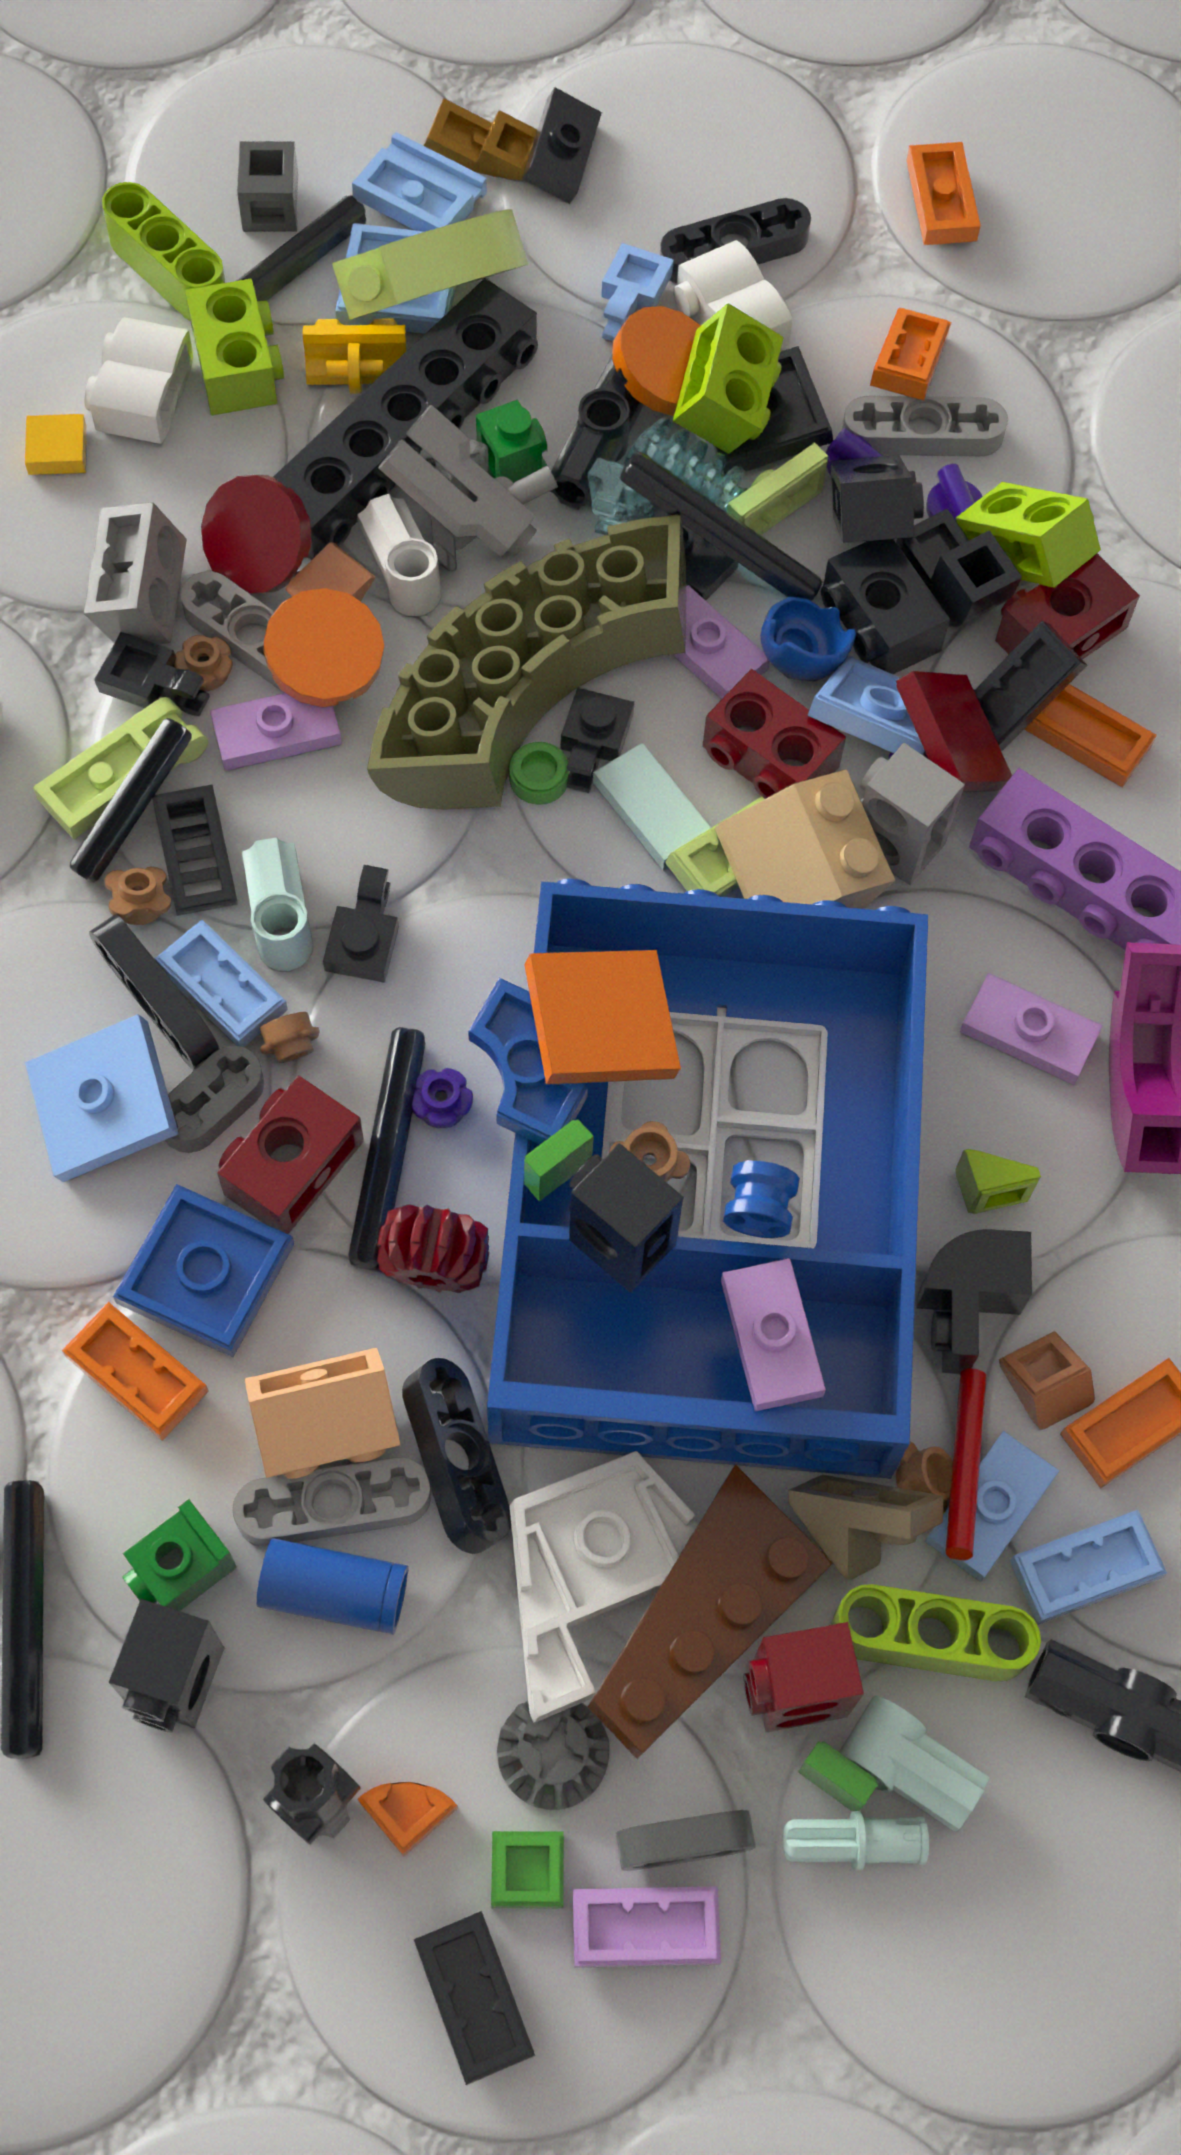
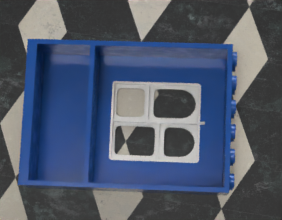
(661, 1365)

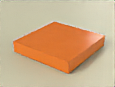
(601, 1016)

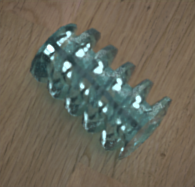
(690, 463)

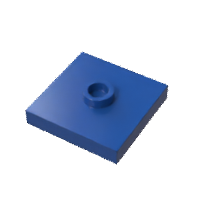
(204, 1270)

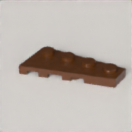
(715, 1602)

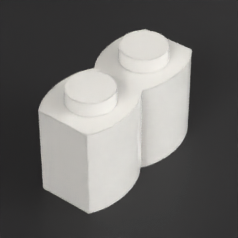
(732, 278)
(139, 380)

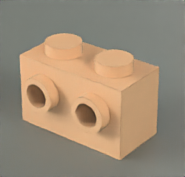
(322, 1414)

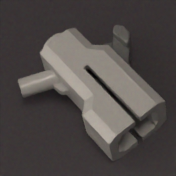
(471, 499)

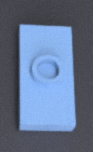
(221, 984)
(1008, 1489)
(1087, 1567)

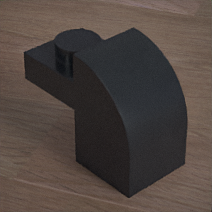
(960, 572)
(969, 1276)

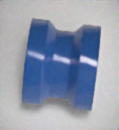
(761, 1199)

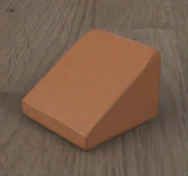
(335, 571)
(1049, 1380)

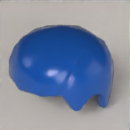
(805, 639)

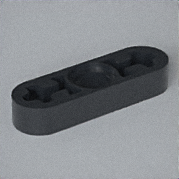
(749, 222)
(154, 991)
(444, 1477)

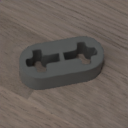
(220, 1109)
(685, 1840)

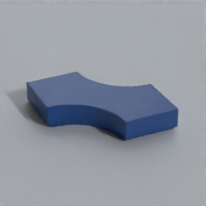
(509, 1037)

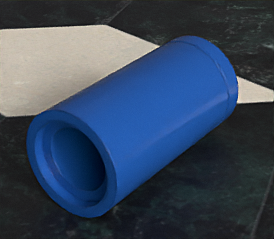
(332, 1586)

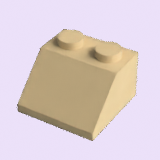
(807, 845)

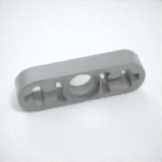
(941, 410)
(240, 611)
(284, 1523)

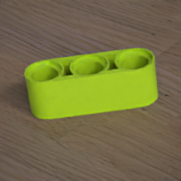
(158, 244)
(965, 1619)

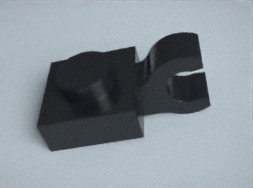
(144, 672)
(593, 732)
(363, 936)

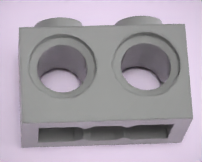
(135, 573)
(910, 809)

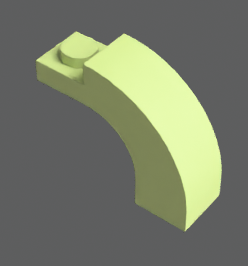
(430, 263)

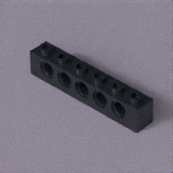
(448, 368)

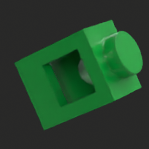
(512, 441)
(202, 1566)

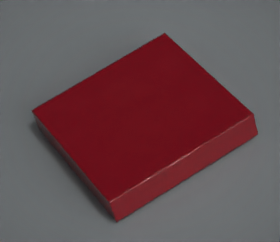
(954, 728)

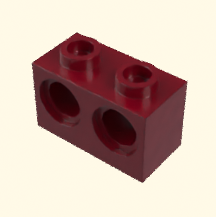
(780, 735)
(804, 1677)

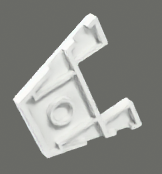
(584, 1553)

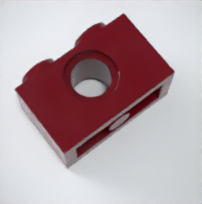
(1093, 598)
(285, 1191)

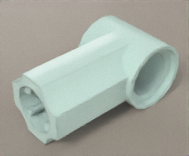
(277, 903)
(904, 1759)

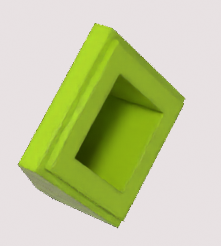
(994, 1181)

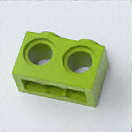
(233, 347)
(729, 379)
(1037, 528)

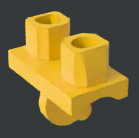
(351, 352)

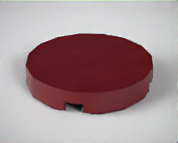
(256, 533)

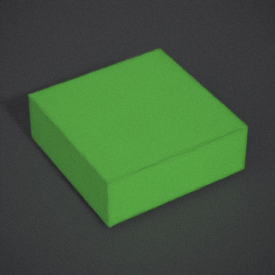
(557, 1159)
(838, 1776)
(527, 1869)

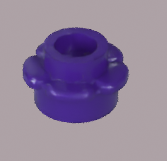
(441, 1113)

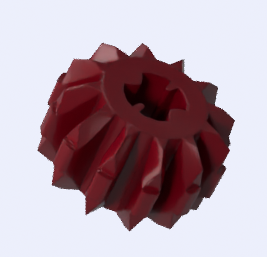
(433, 1248)

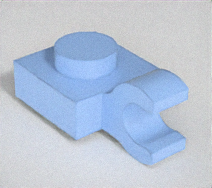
(631, 283)

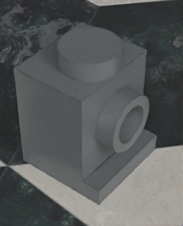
(267, 186)

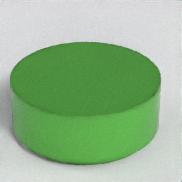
(538, 773)

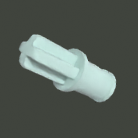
(857, 1840)

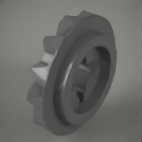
(568, 1781)

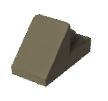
(857, 1516)

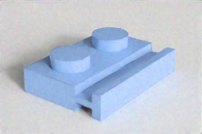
(418, 186)

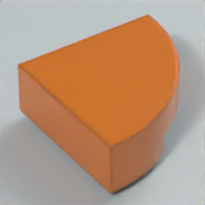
(407, 1811)

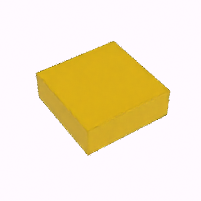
(55, 444)

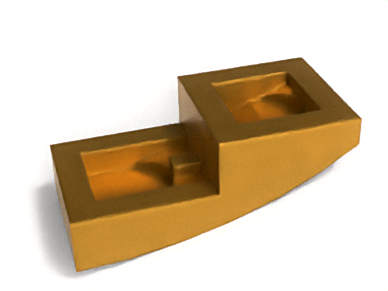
(481, 145)

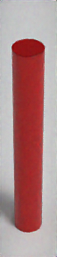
(966, 1465)

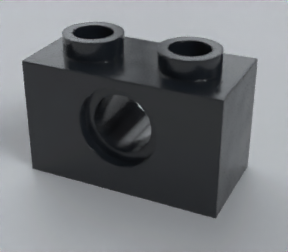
(875, 498)
(883, 577)
(623, 1215)
(166, 1666)

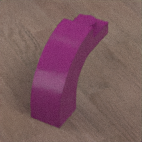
(1147, 1060)

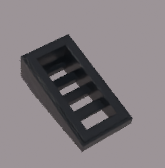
(187, 804)

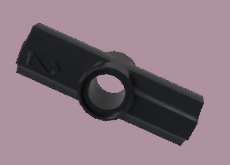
(600, 432)
(1122, 1706)
(311, 1792)

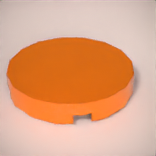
(654, 355)
(323, 647)

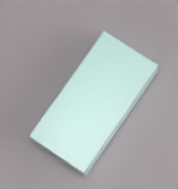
(649, 802)

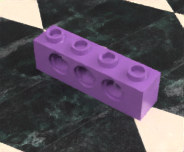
(1079, 845)

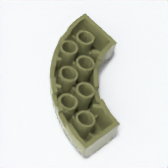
(522, 652)

